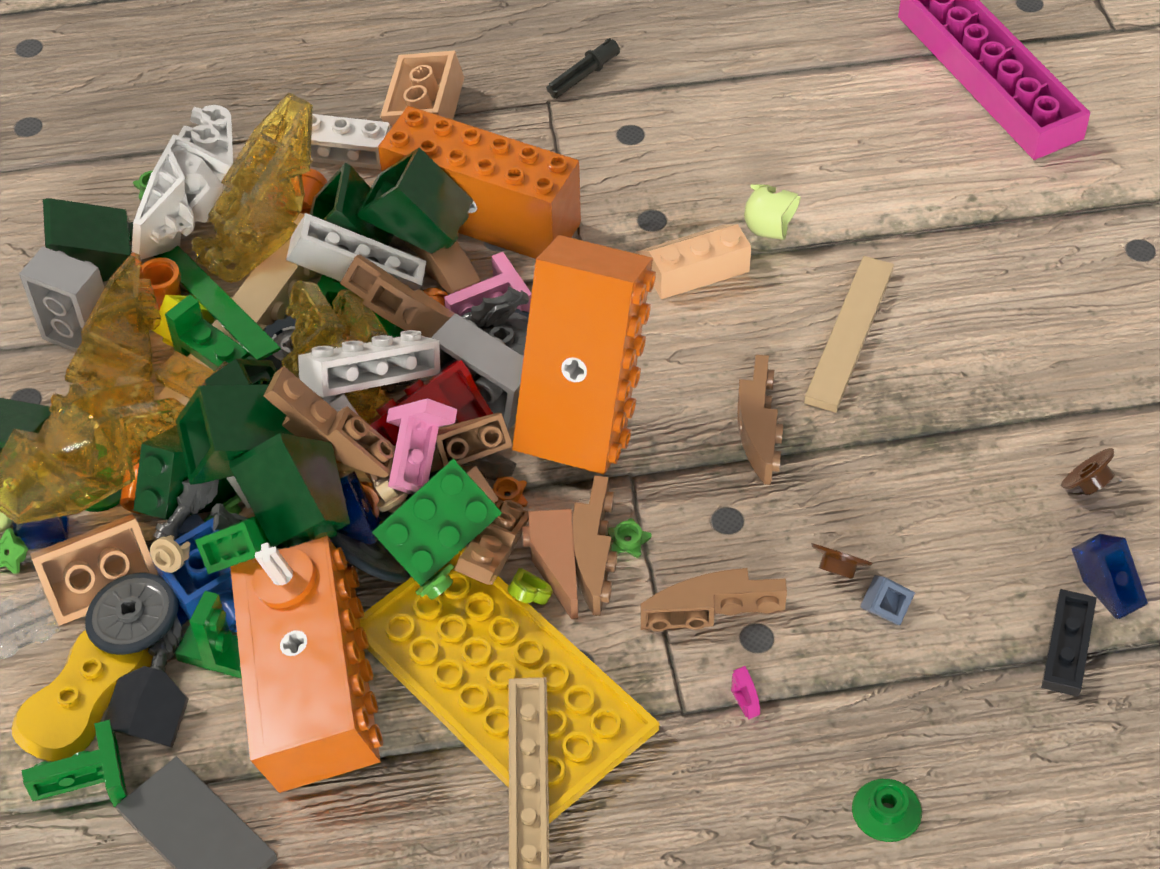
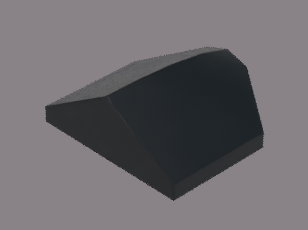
(147, 706)

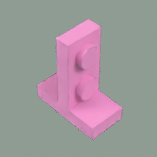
(503, 276)
(416, 441)

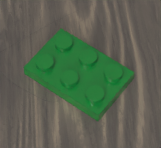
(437, 522)

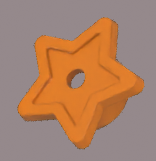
(512, 486)

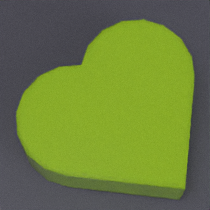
(529, 588)

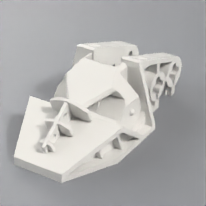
(184, 182)

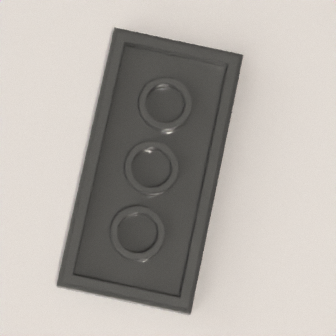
(192, 823)

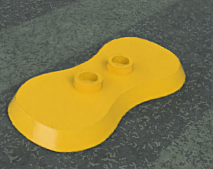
(63, 714)

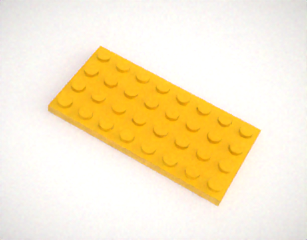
(459, 665)

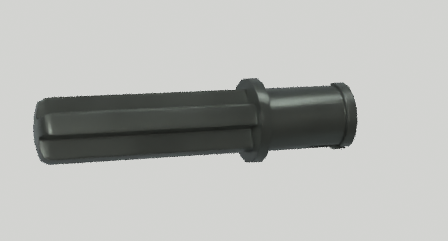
(591, 62)

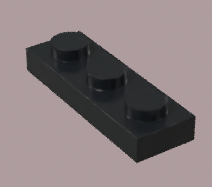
(1069, 642)

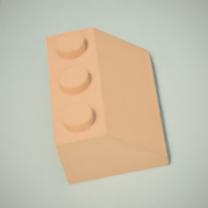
(426, 83)
(699, 259)
(86, 563)

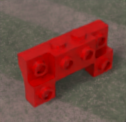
(450, 387)

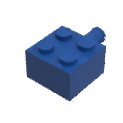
(193, 579)

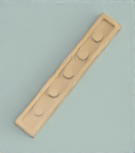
(849, 334)
(528, 774)

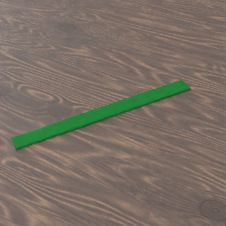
(222, 307)

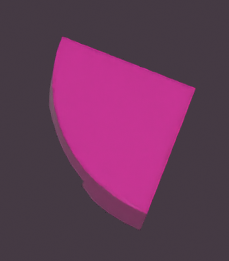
(745, 692)

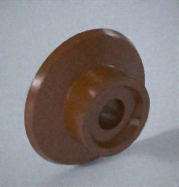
(1091, 473)
(839, 562)

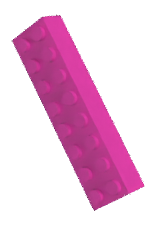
(999, 73)

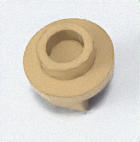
(391, 498)
(168, 554)

